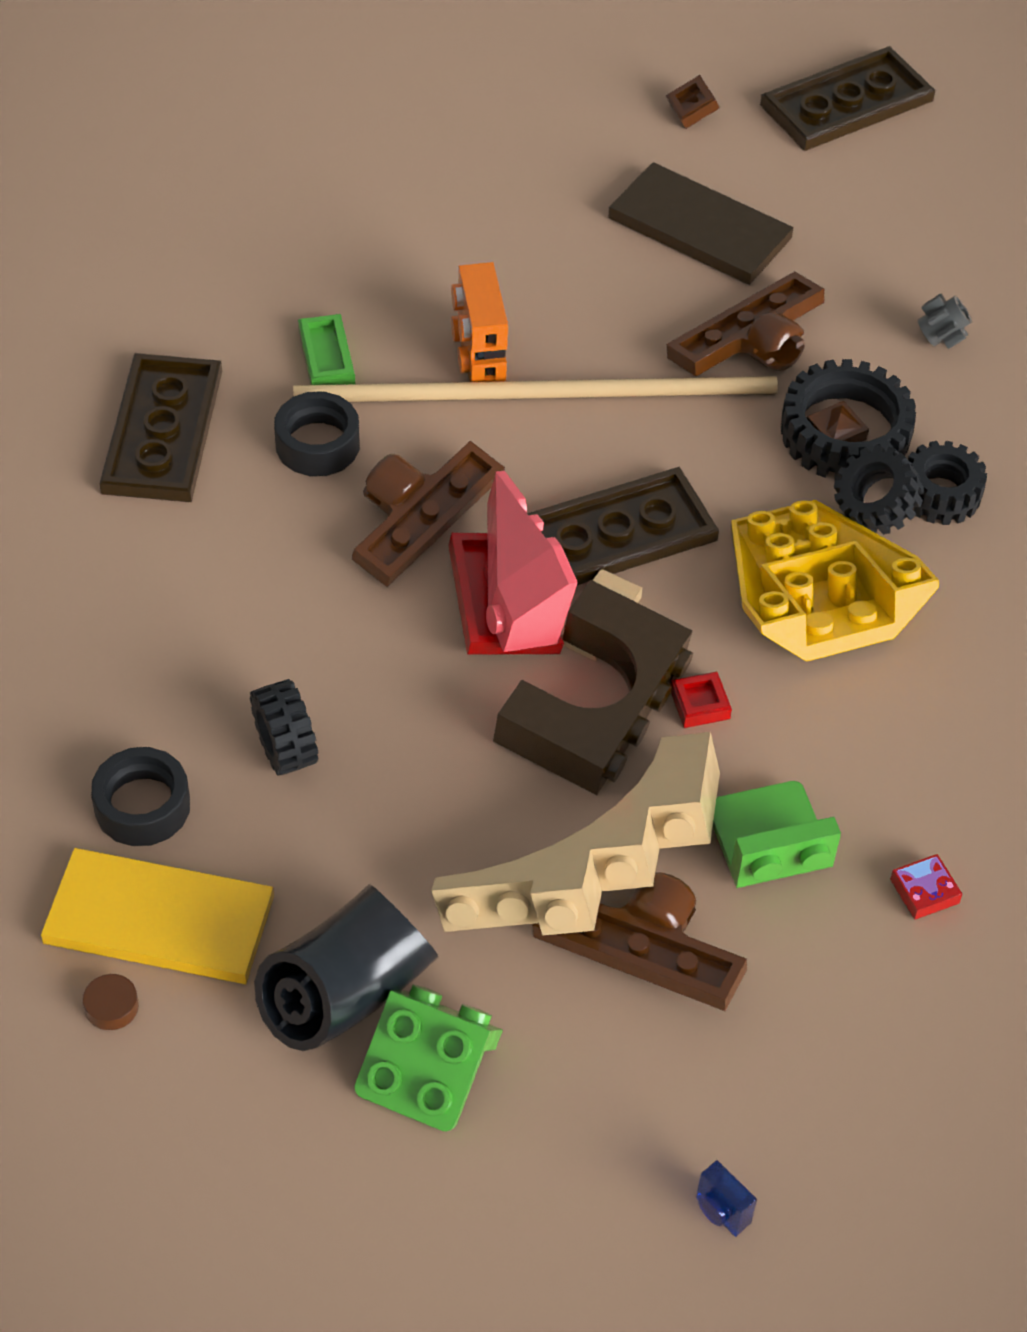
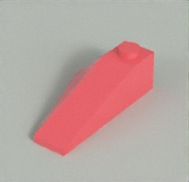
(526, 573)

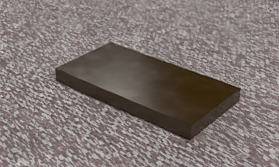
(847, 98)
(701, 223)
(161, 428)
(629, 524)

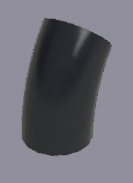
(340, 971)

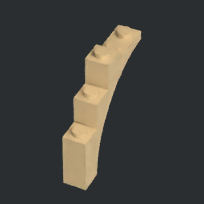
(615, 852)

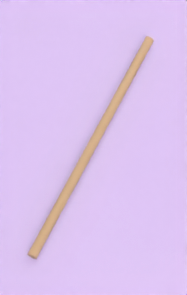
(547, 389)

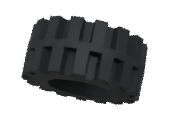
(950, 464)
(866, 471)
(284, 727)

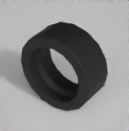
(317, 458)
(134, 765)

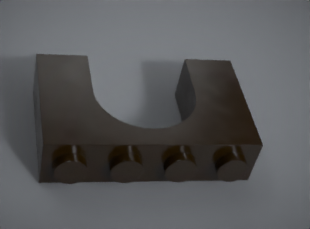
(591, 742)

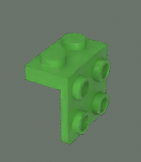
(773, 834)
(425, 1057)

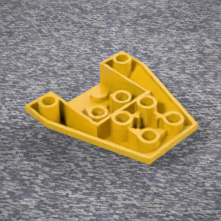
(825, 580)

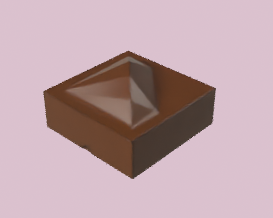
(692, 101)
(840, 423)

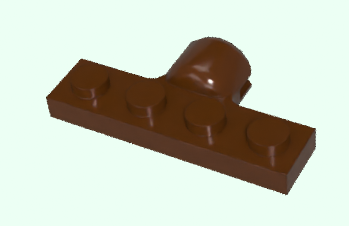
(755, 326)
(419, 507)
(651, 944)

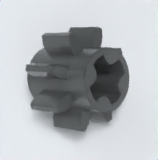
(944, 321)

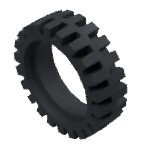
(842, 383)

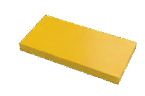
(158, 915)

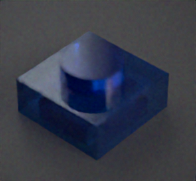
(725, 1199)

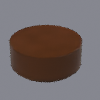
(110, 1001)

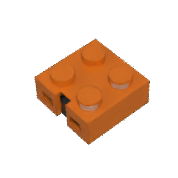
(480, 323)

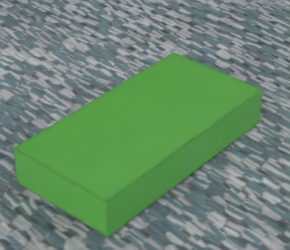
(326, 350)

